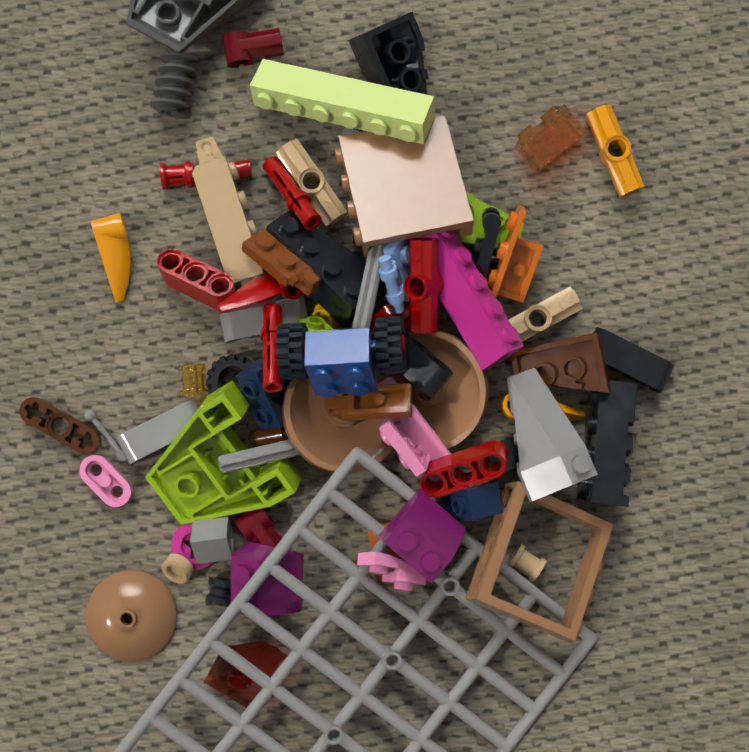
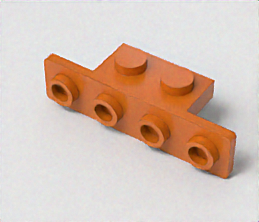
(516, 261)

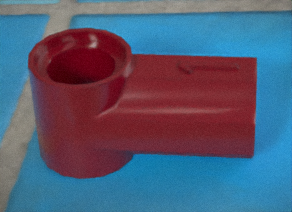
(247, 47)
(258, 527)

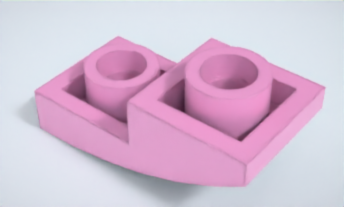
(393, 570)

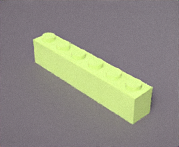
(343, 101)

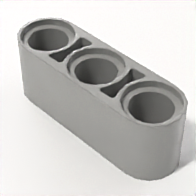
(248, 322)
(155, 433)

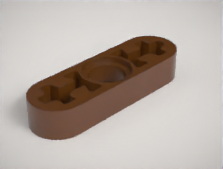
(45, 408)

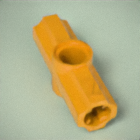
(608, 132)

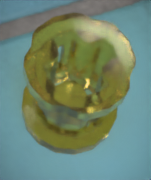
(197, 371)

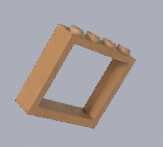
(495, 549)

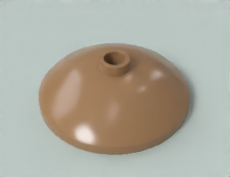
(151, 609)

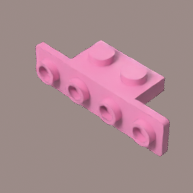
(413, 439)

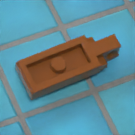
(280, 262)
(388, 402)

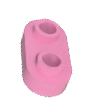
(106, 481)

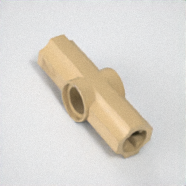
(301, 168)
(553, 311)

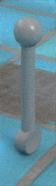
(90, 416)

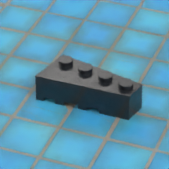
(333, 263)
(610, 444)

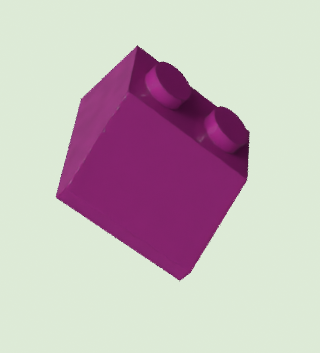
(424, 535)
(272, 596)

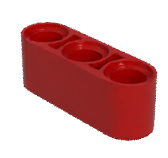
(189, 270)
(472, 457)

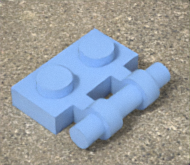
(393, 271)

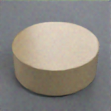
(177, 568)

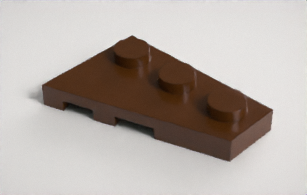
(567, 363)

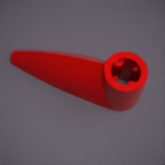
(258, 292)

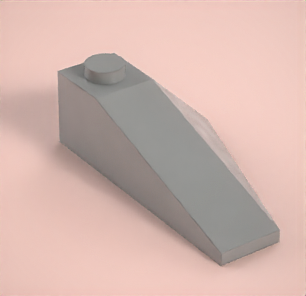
(547, 443)

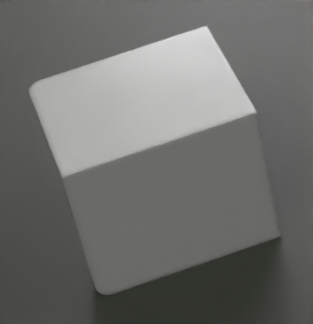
(212, 540)

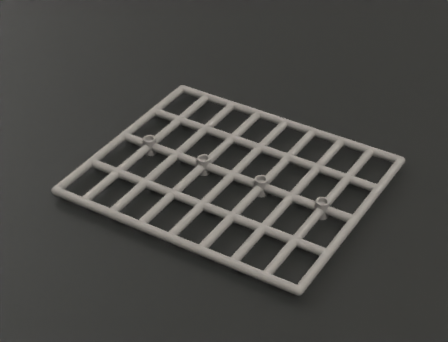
(389, 655)

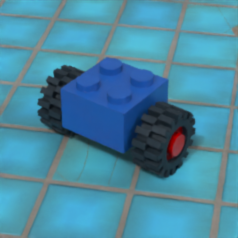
(342, 359)

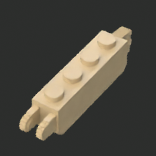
(225, 210)

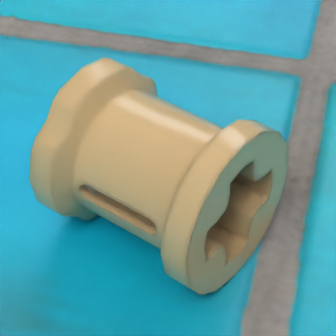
(526, 562)

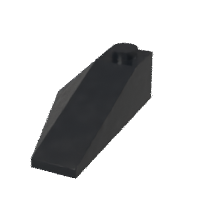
(393, 54)

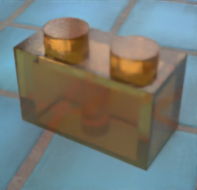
(550, 138)

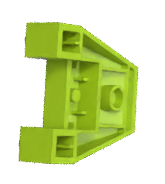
(189, 471)

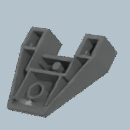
(181, 22)

